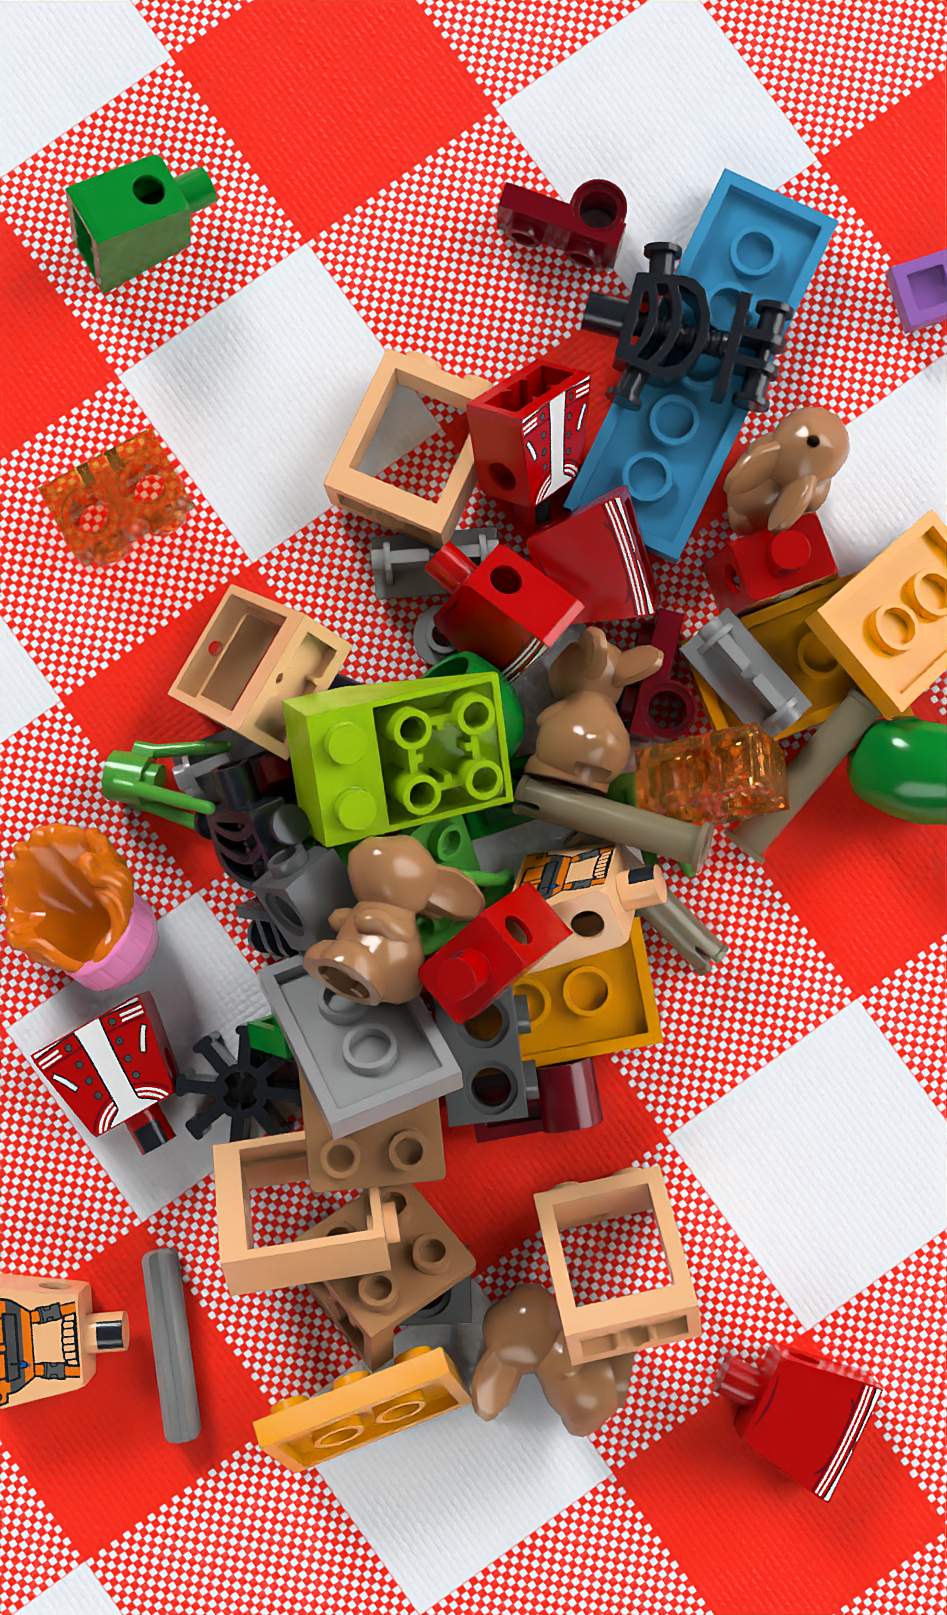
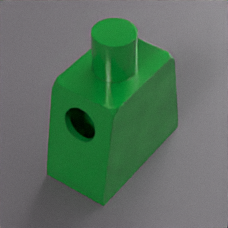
(134, 217)

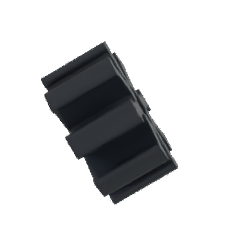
(222, 1084)

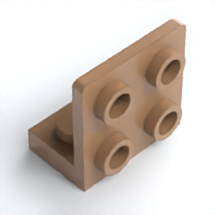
(383, 1154)
(421, 1270)

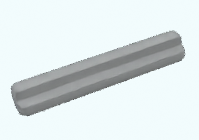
(171, 1345)

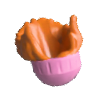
(77, 907)

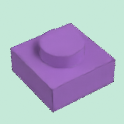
(920, 291)

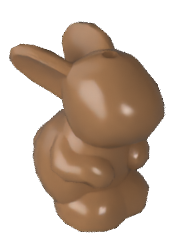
(786, 472)
(582, 734)
(379, 938)
(528, 1337)

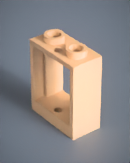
(384, 502)
(244, 624)
(281, 1161)
(631, 1320)

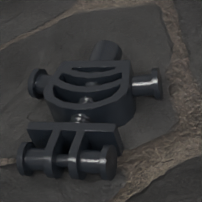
(624, 319)
(245, 836)

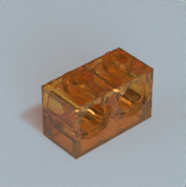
(112, 482)
(714, 776)

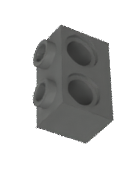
(497, 1051)

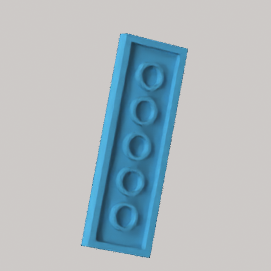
(679, 438)

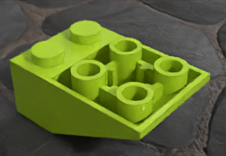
(397, 754)

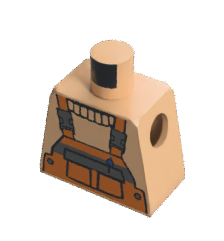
(591, 895)
(51, 1337)

